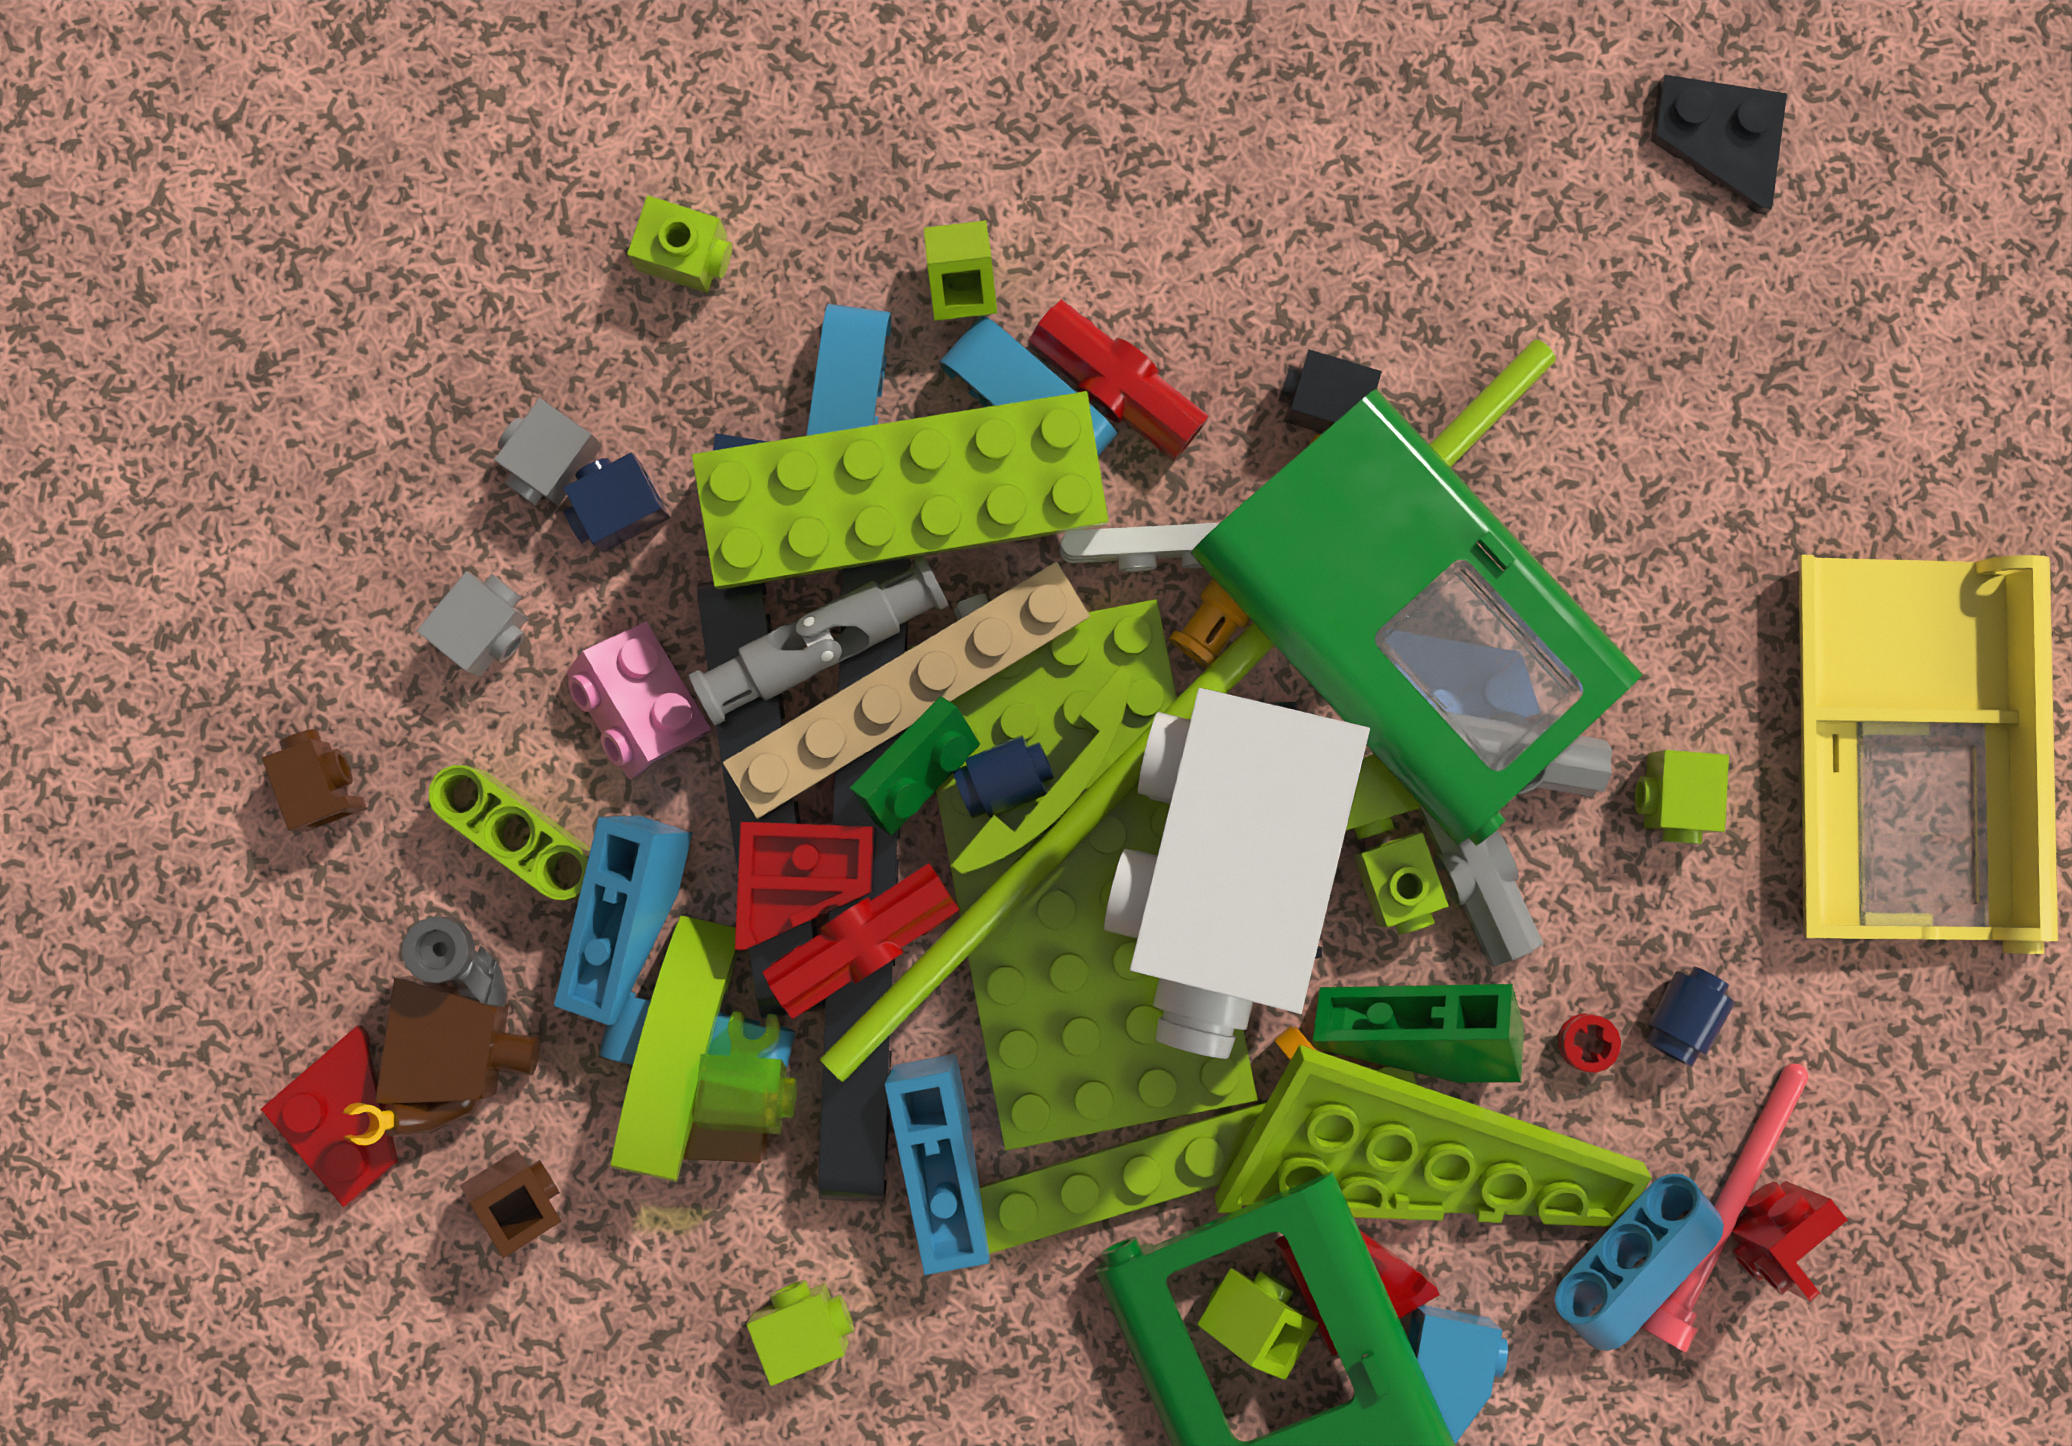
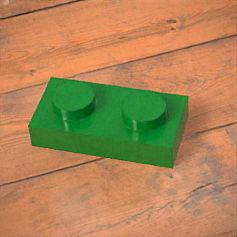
(915, 765)

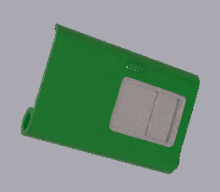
(1406, 626)

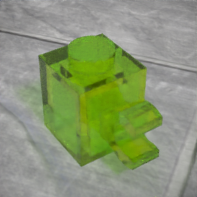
(743, 1088)

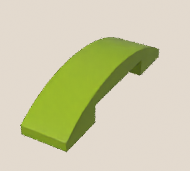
(1103, 718)
(667, 1059)

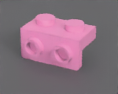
(635, 699)

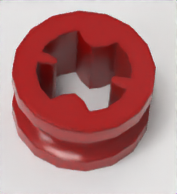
(1605, 1031)

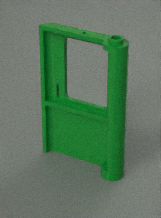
(1390, 1390)

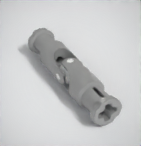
(777, 661)

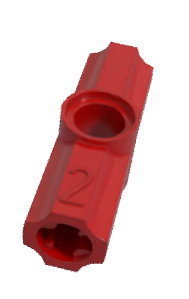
(1118, 379)
(860, 941)

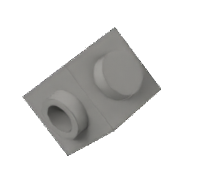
(544, 453)
(476, 623)

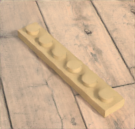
(904, 689)

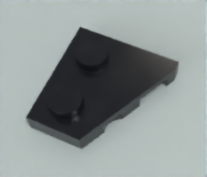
(1724, 133)

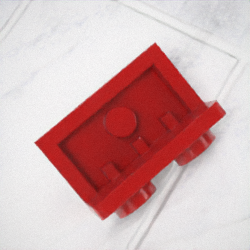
(1779, 1231)

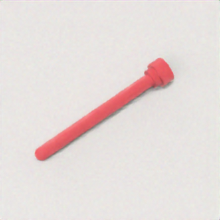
(1675, 1316)

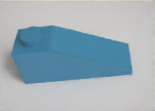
(620, 912)
(938, 1162)
(1459, 1361)

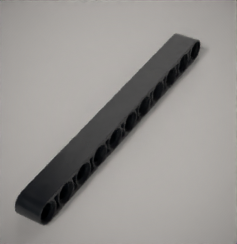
(855, 1111)

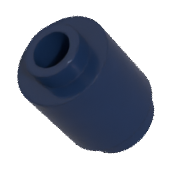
(1003, 777)
(1689, 1015)

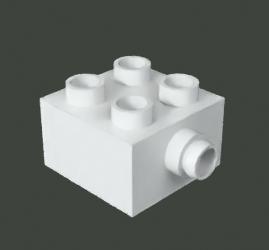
(1241, 864)

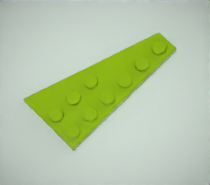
(1421, 1153)

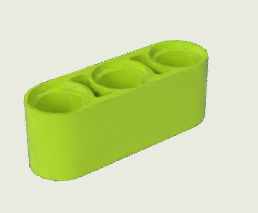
(486, 824)

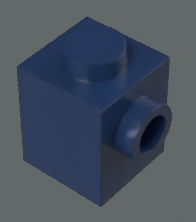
(613, 502)

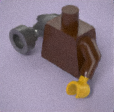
(443, 1039)

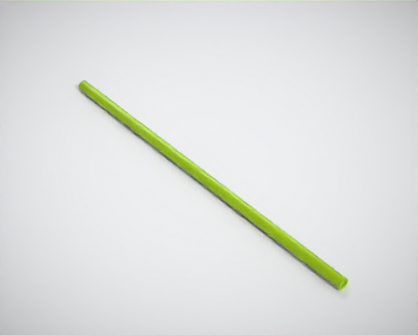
(1124, 773)

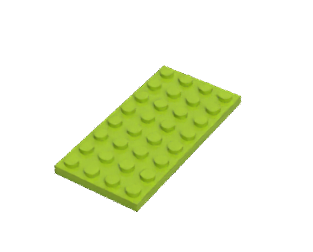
(1053, 989)

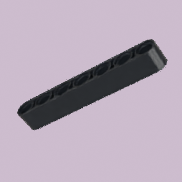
(728, 622)

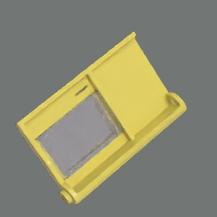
(1941, 745)

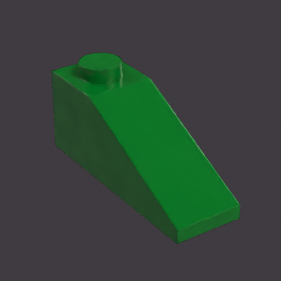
(1426, 1029)

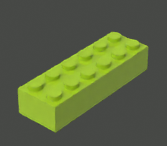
(900, 490)

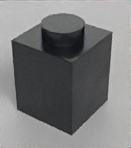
(1324, 389)

